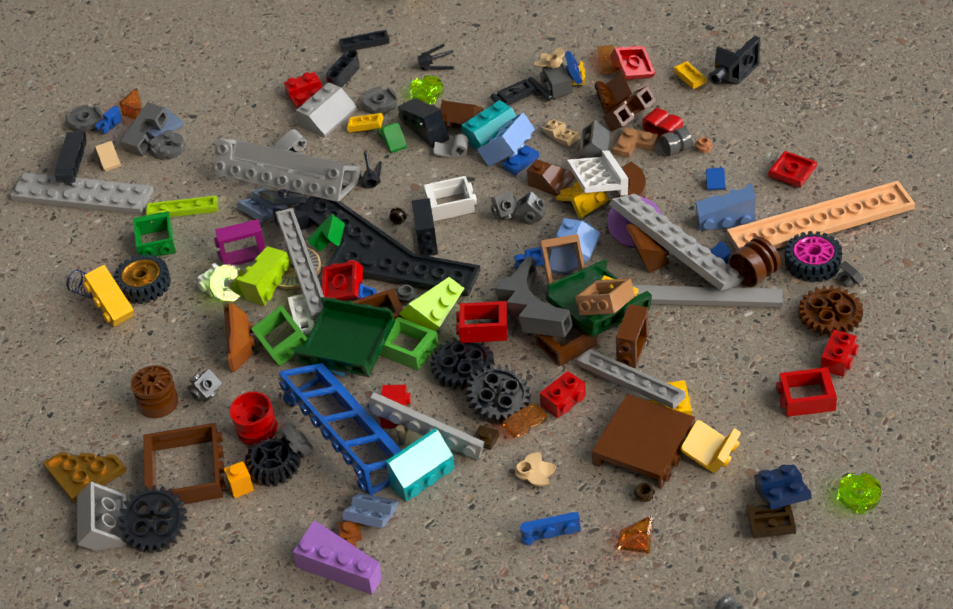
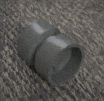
(677, 140)

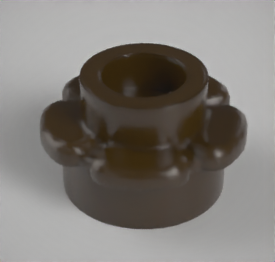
(397, 215)
(644, 492)

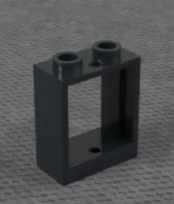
(425, 227)

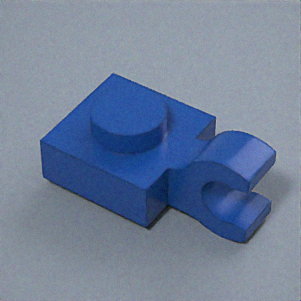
(111, 119)
(534, 252)

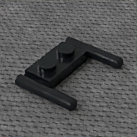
(519, 91)

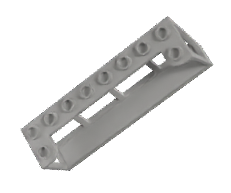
(284, 169)

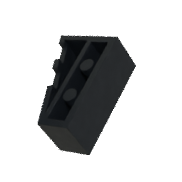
(424, 121)

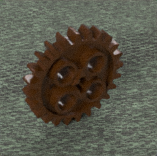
(830, 310)

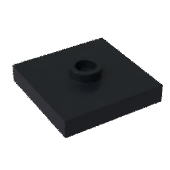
(283, 196)

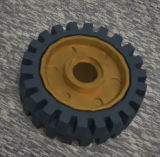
(142, 278)

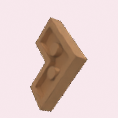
(634, 138)

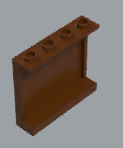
(644, 438)

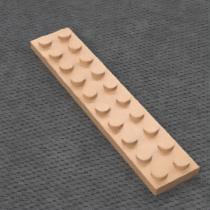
(827, 216)

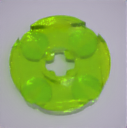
(420, 90)
(216, 282)
(859, 502)

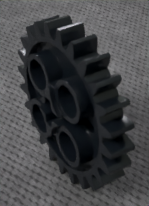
(459, 361)
(480, 388)
(151, 537)

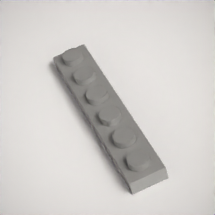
(631, 378)
(423, 424)

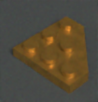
(77, 471)

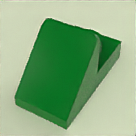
(392, 137)
(327, 232)

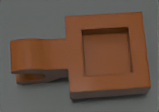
(350, 531)

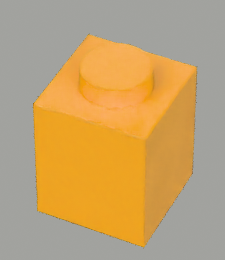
(238, 479)

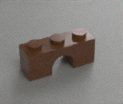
(625, 110)

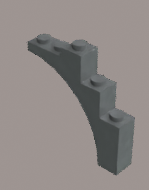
(532, 313)

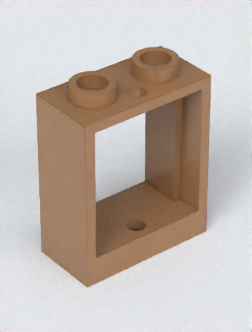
(558, 243)
(603, 299)

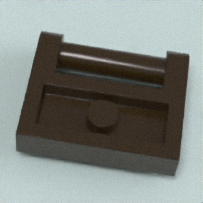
(770, 524)

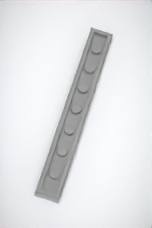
(301, 261)
(713, 296)

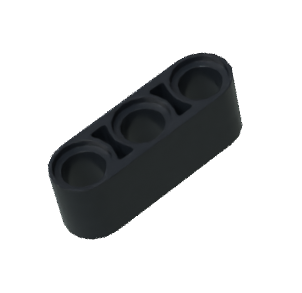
(343, 68)

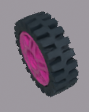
(813, 256)

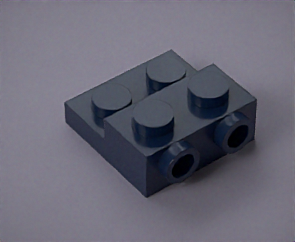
(781, 486)

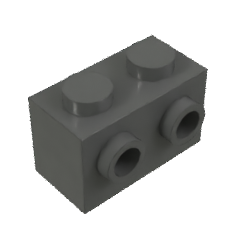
(556, 80)
(594, 140)

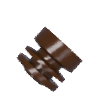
(755, 261)
(154, 391)

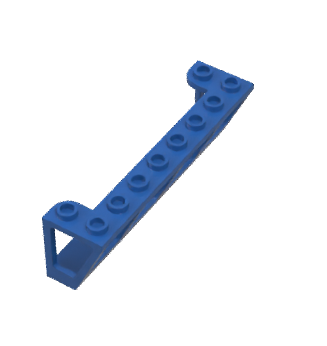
(295, 396)

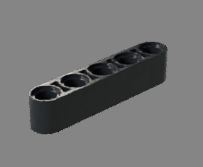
(70, 157)

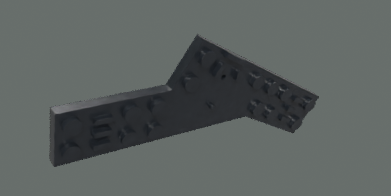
(384, 256)

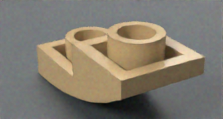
(558, 132)

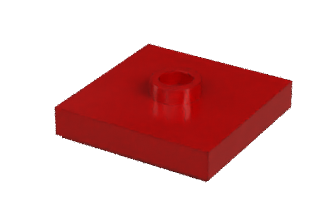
(792, 169)

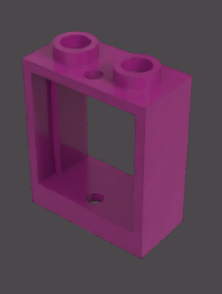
(235, 233)

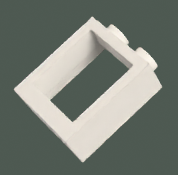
(449, 188)

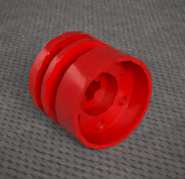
(253, 417)

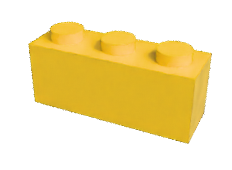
(108, 296)

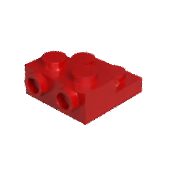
(633, 62)
(302, 88)
(342, 280)

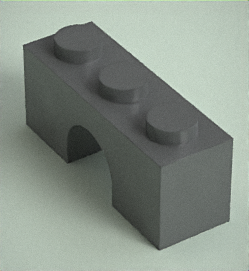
(149, 118)

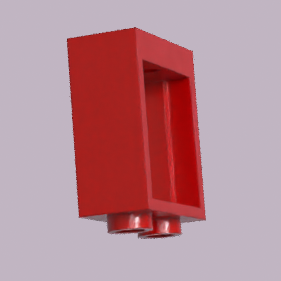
(482, 332)
(807, 405)

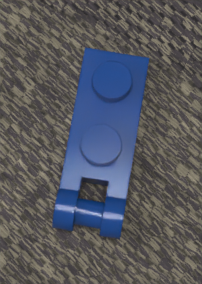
(549, 527)

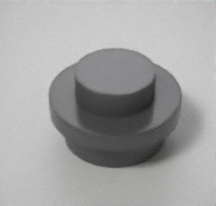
(406, 293)

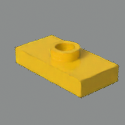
(690, 75)
(365, 122)

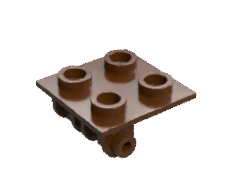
(612, 92)

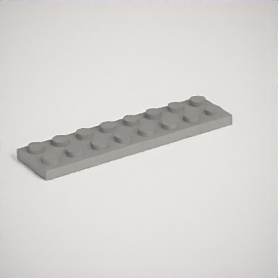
(82, 193)
(677, 242)

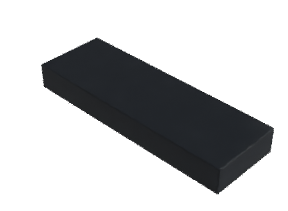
(364, 41)

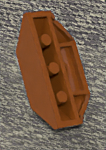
(238, 336)

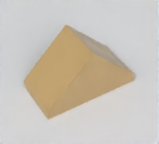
(107, 156)

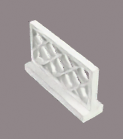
(599, 177)

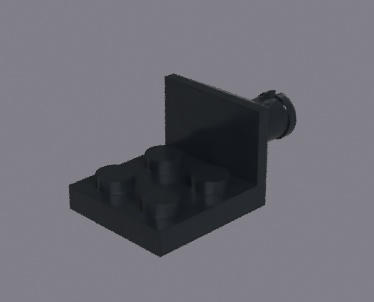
(738, 65)

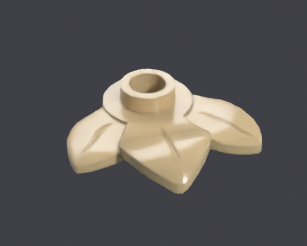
(551, 60)
(536, 469)

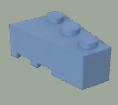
(508, 140)
(727, 210)

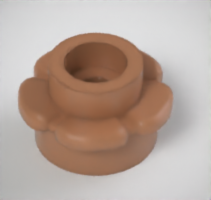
(703, 145)

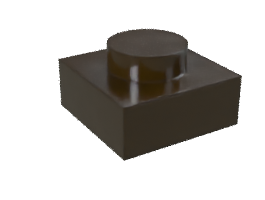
(487, 435)

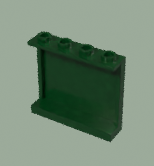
(563, 294)
(347, 337)

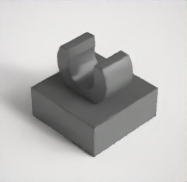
(851, 273)

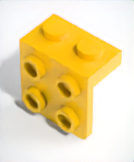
(581, 201)
(709, 446)

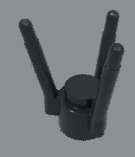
(425, 59)
(370, 178)

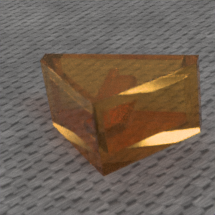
(131, 104)
(638, 536)

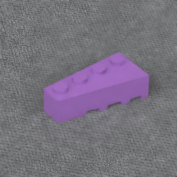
(336, 559)

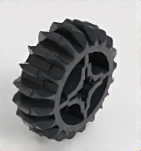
(272, 465)

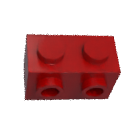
(839, 353)
(562, 394)

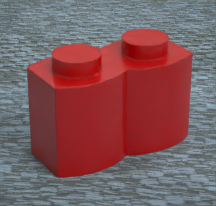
(661, 122)

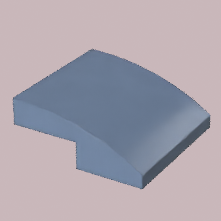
(258, 207)
(370, 510)

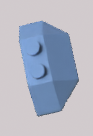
(564, 258)

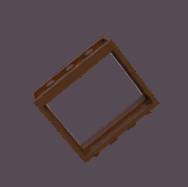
(184, 437)

